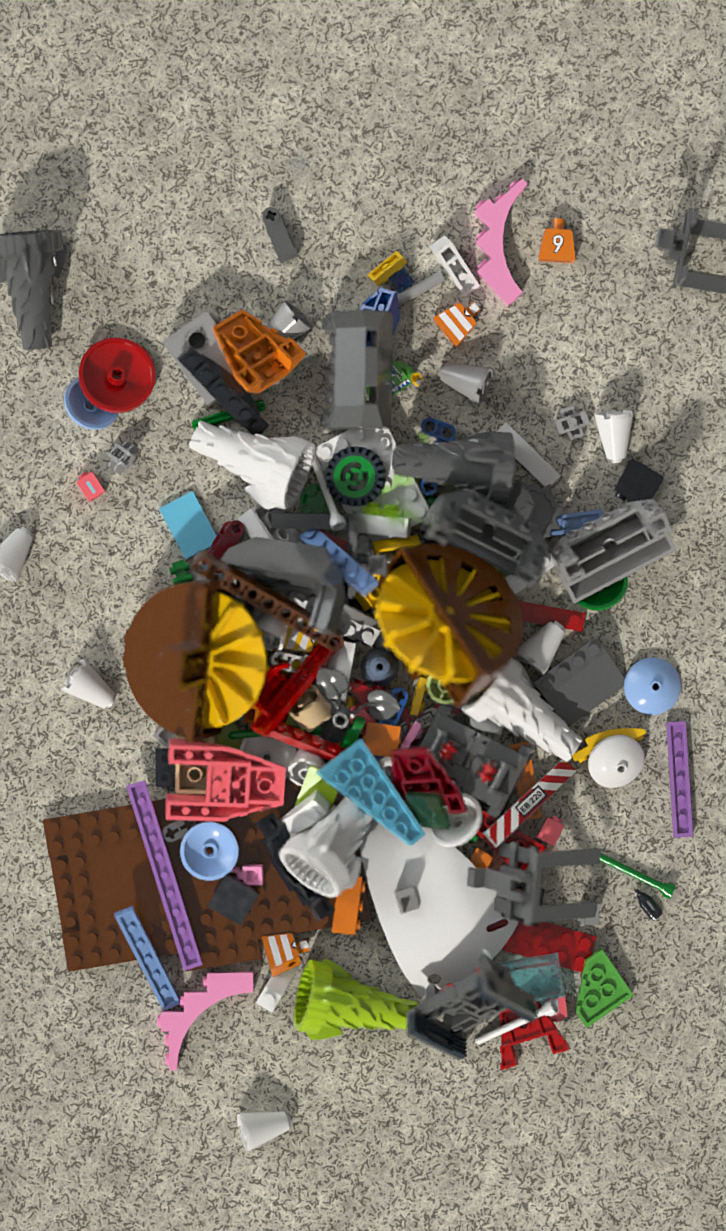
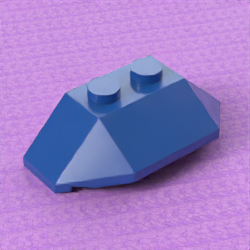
(383, 301)

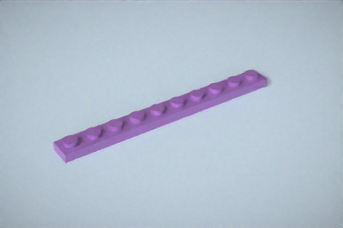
(164, 875)

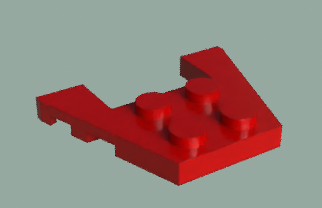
(539, 1027)

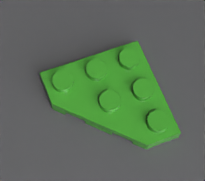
(599, 989)

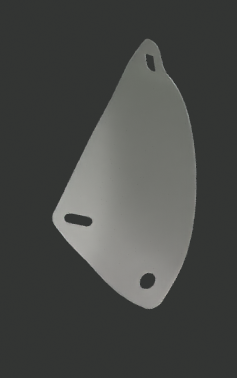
(452, 918)

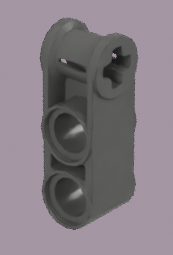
(279, 236)

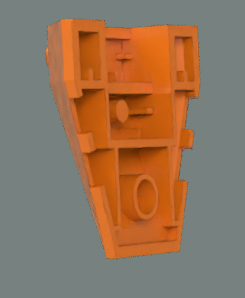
(255, 351)

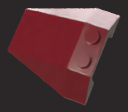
(421, 772)

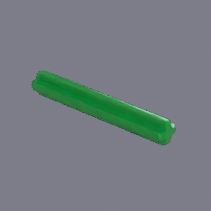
(223, 416)

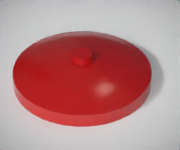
(116, 375)

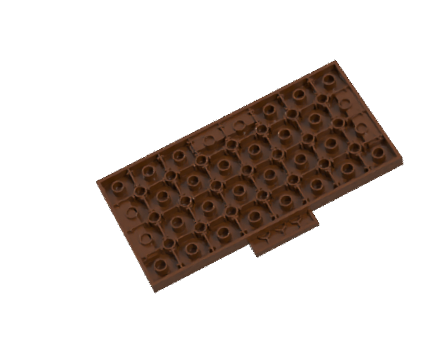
(105, 868)

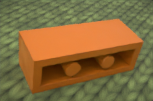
(347, 909)

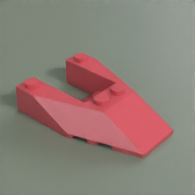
(234, 785)

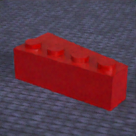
(516, 836)

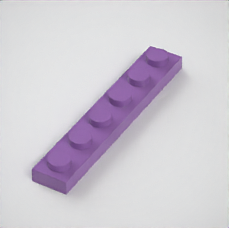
(679, 779)

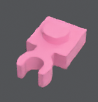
(414, 732)
(250, 874)

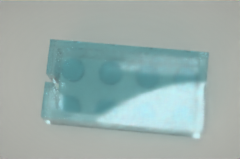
(538, 976)

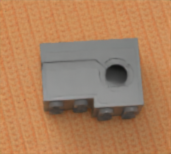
(202, 338)

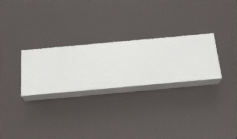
(531, 459)

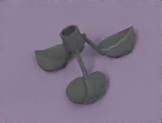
(332, 683)

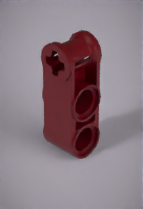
(226, 539)

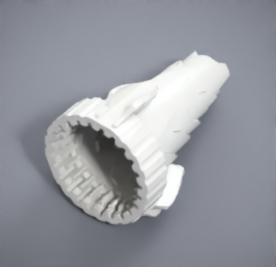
(272, 465)
(517, 707)
(325, 853)

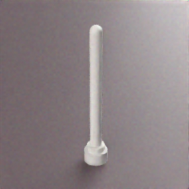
(336, 520)
(549, 1008)

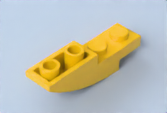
(591, 741)

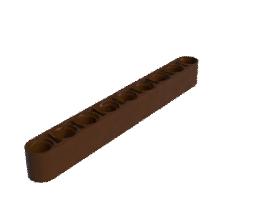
(263, 593)

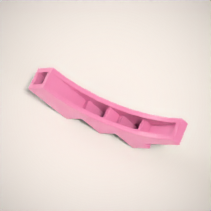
(493, 216)
(177, 1022)

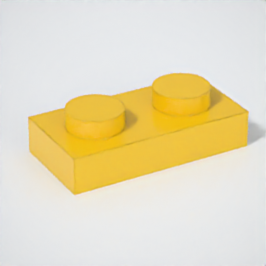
(388, 267)
(417, 703)

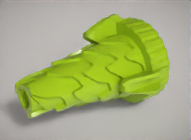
(333, 1000)

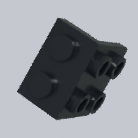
(637, 483)

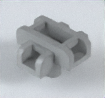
(572, 422)
(124, 458)

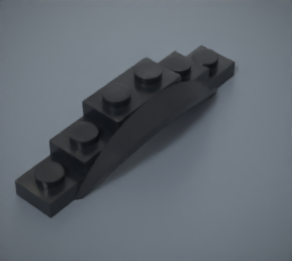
(224, 390)
(275, 840)

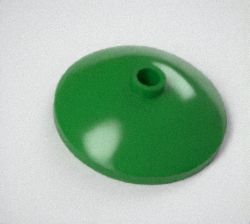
(608, 598)

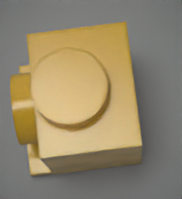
(369, 600)

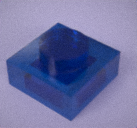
(401, 280)

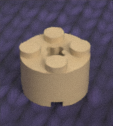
(310, 709)

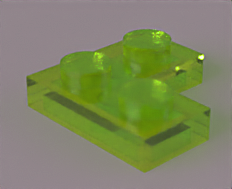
(387, 511)

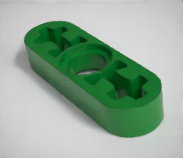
(353, 732)

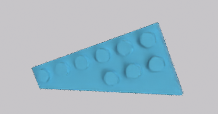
(364, 783)

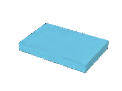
(188, 524)

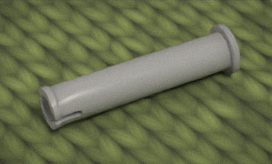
(420, 288)

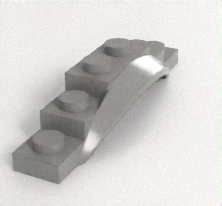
(352, 621)

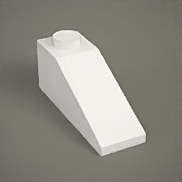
(454, 265)
(384, 525)
(305, 813)
(275, 989)

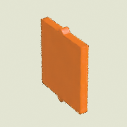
(382, 738)

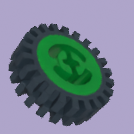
(341, 489)

